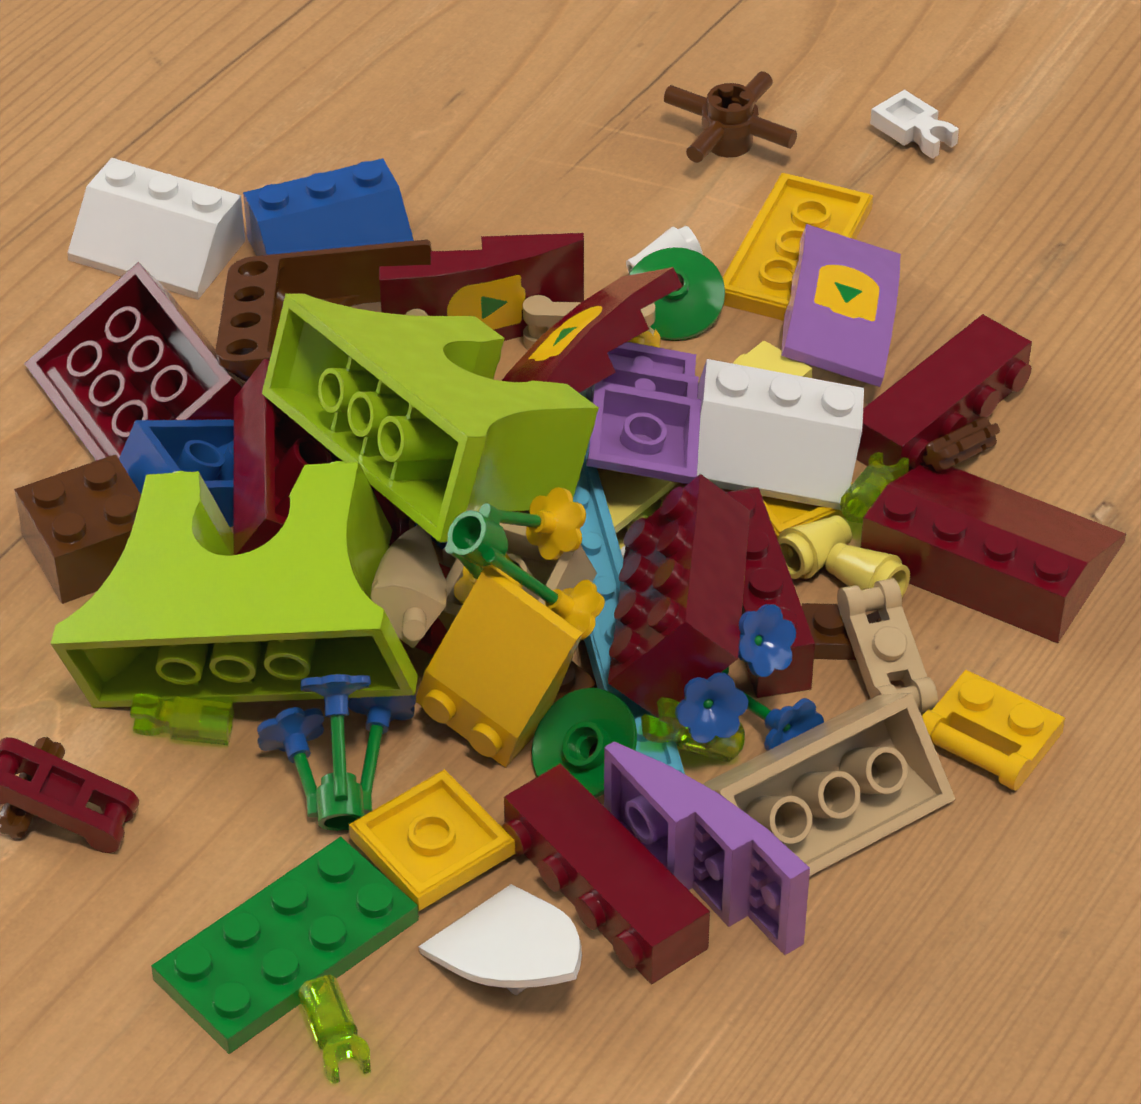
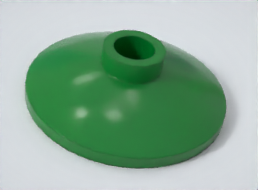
(696, 304)
(574, 727)

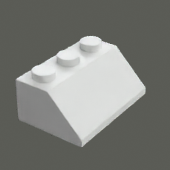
(162, 221)
(778, 433)

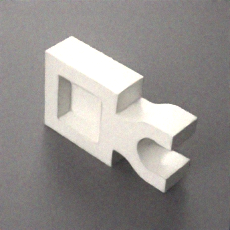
(911, 119)

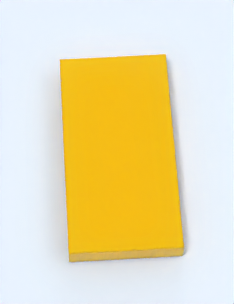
(766, 260)

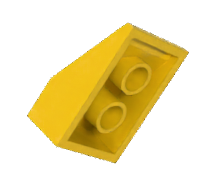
(498, 667)

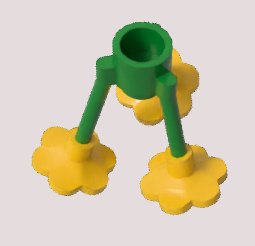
(552, 526)

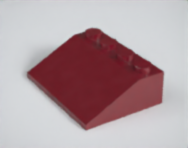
(132, 361)
(267, 463)
(991, 547)

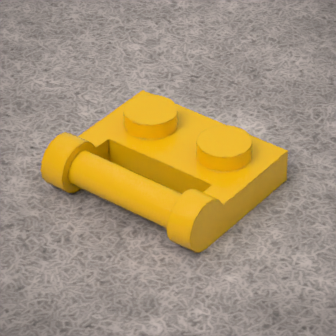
(1012, 727)

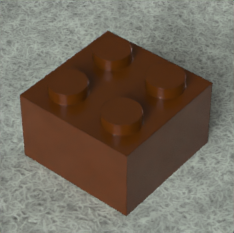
(79, 524)

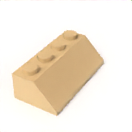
(843, 781)

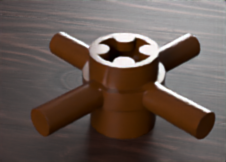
(730, 118)

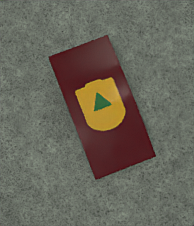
(489, 280)
(578, 344)

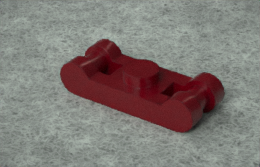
(62, 793)

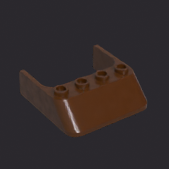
(259, 285)

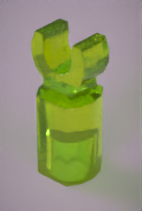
(869, 486)
(184, 718)
(667, 729)
(333, 1025)

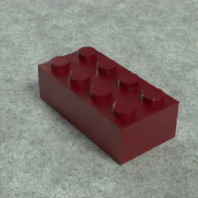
(680, 594)

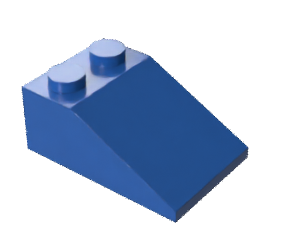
(187, 447)

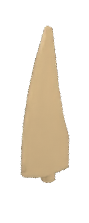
(410, 585)

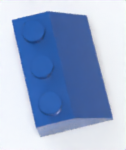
(327, 211)

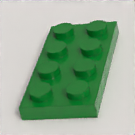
(297, 929)

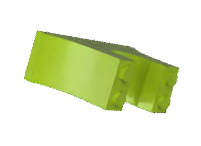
(424, 409)
(242, 626)

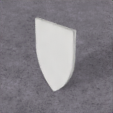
(510, 943)

